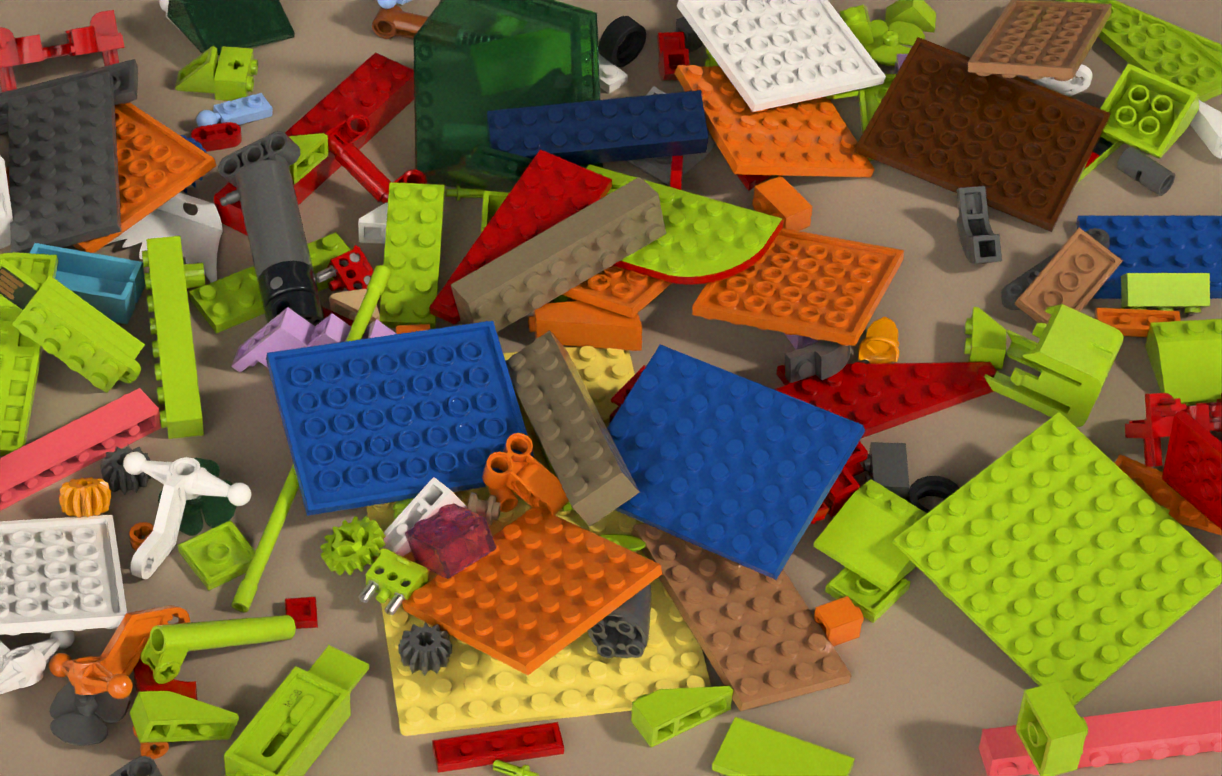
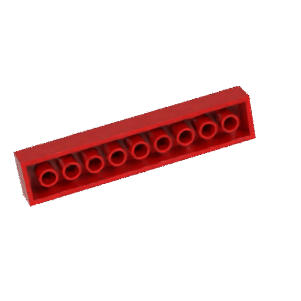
(375, 89)

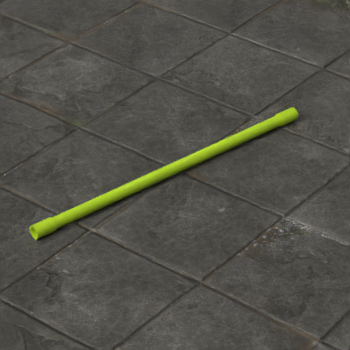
(249, 585)

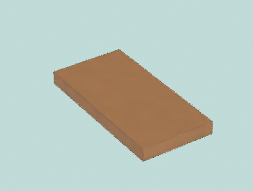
(1069, 277)

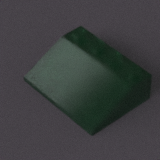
(230, 22)

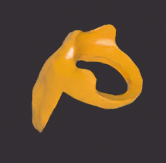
(880, 343)

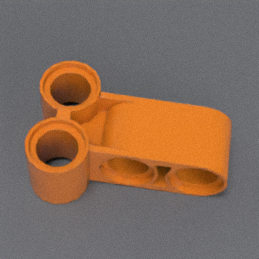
(525, 475)

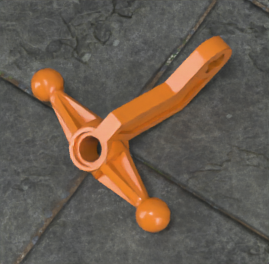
(112, 669)

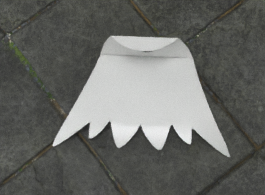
(198, 232)

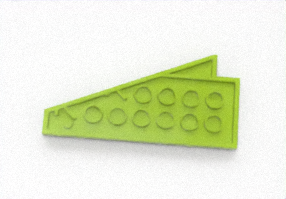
(1163, 49)

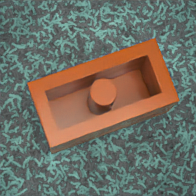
(781, 200)

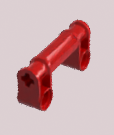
(344, 144)

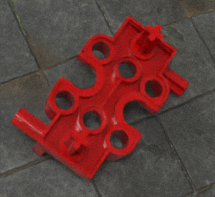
(98, 37)
(1159, 421)

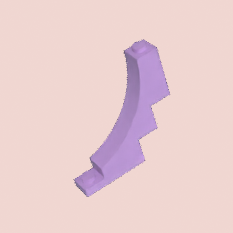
(292, 332)

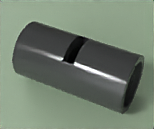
(1146, 171)

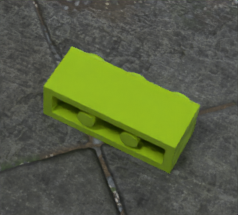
(1166, 291)

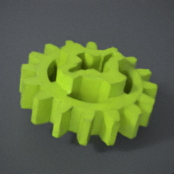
(352, 545)

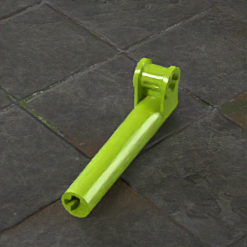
(171, 642)

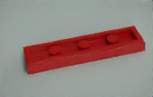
(501, 745)

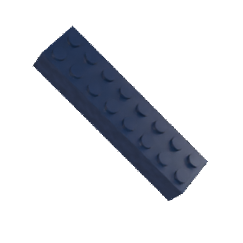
(604, 128)

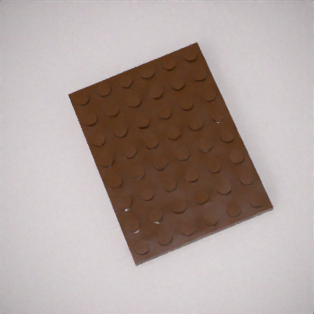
(983, 132)

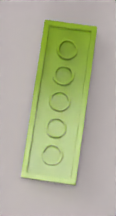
(412, 253)
(238, 296)

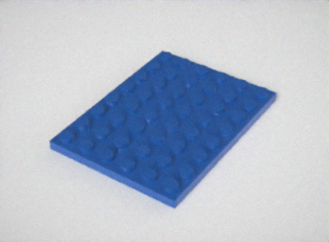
(394, 412)
(727, 459)

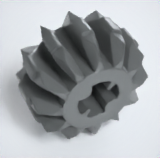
(116, 475)
(425, 648)

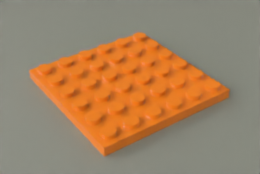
(780, 140)
(151, 168)
(806, 288)
(533, 590)

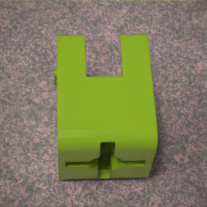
(1073, 364)

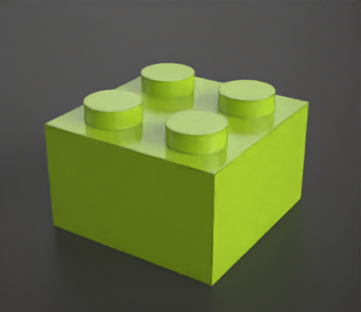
(1051, 729)

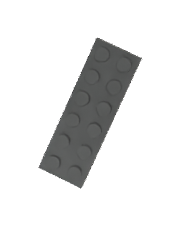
(124, 80)

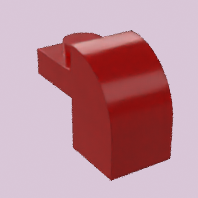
(671, 54)

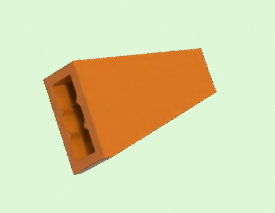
(587, 325)

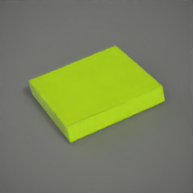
(218, 554)
(864, 594)

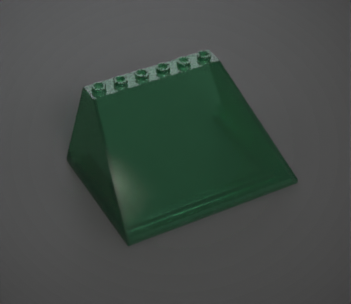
(489, 59)

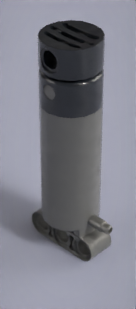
(274, 225)

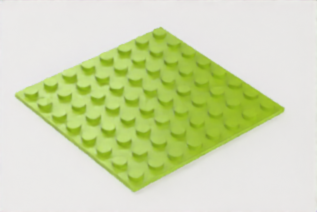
(1062, 559)

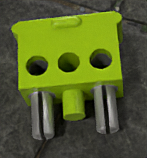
(394, 579)

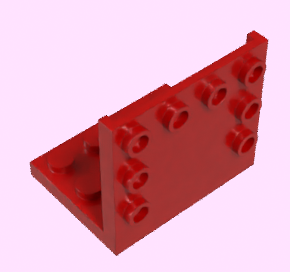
(1195, 466)

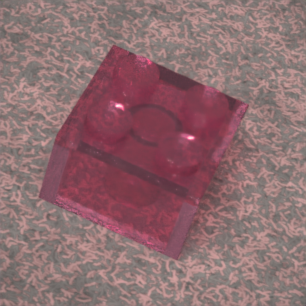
(450, 540)

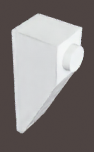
(1208, 126)
(422, 507)

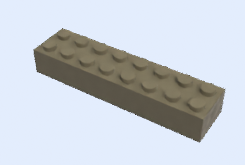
(561, 257)
(570, 429)

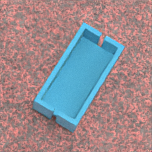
(101, 280)

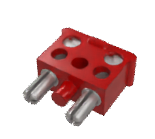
(348, 270)

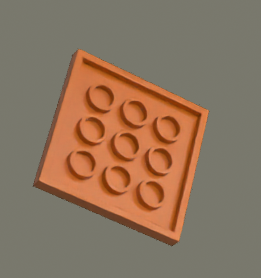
(618, 290)

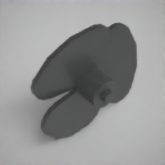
(79, 716)

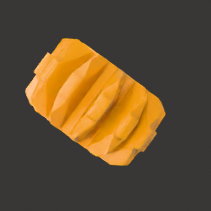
(85, 497)

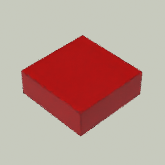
(302, 611)

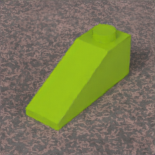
(676, 710)
(174, 717)

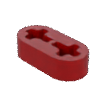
(218, 136)

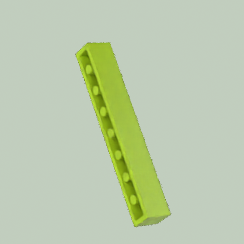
(174, 338)

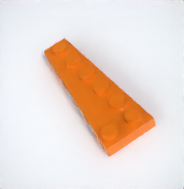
(1151, 482)

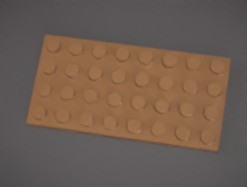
(1040, 39)
(746, 623)

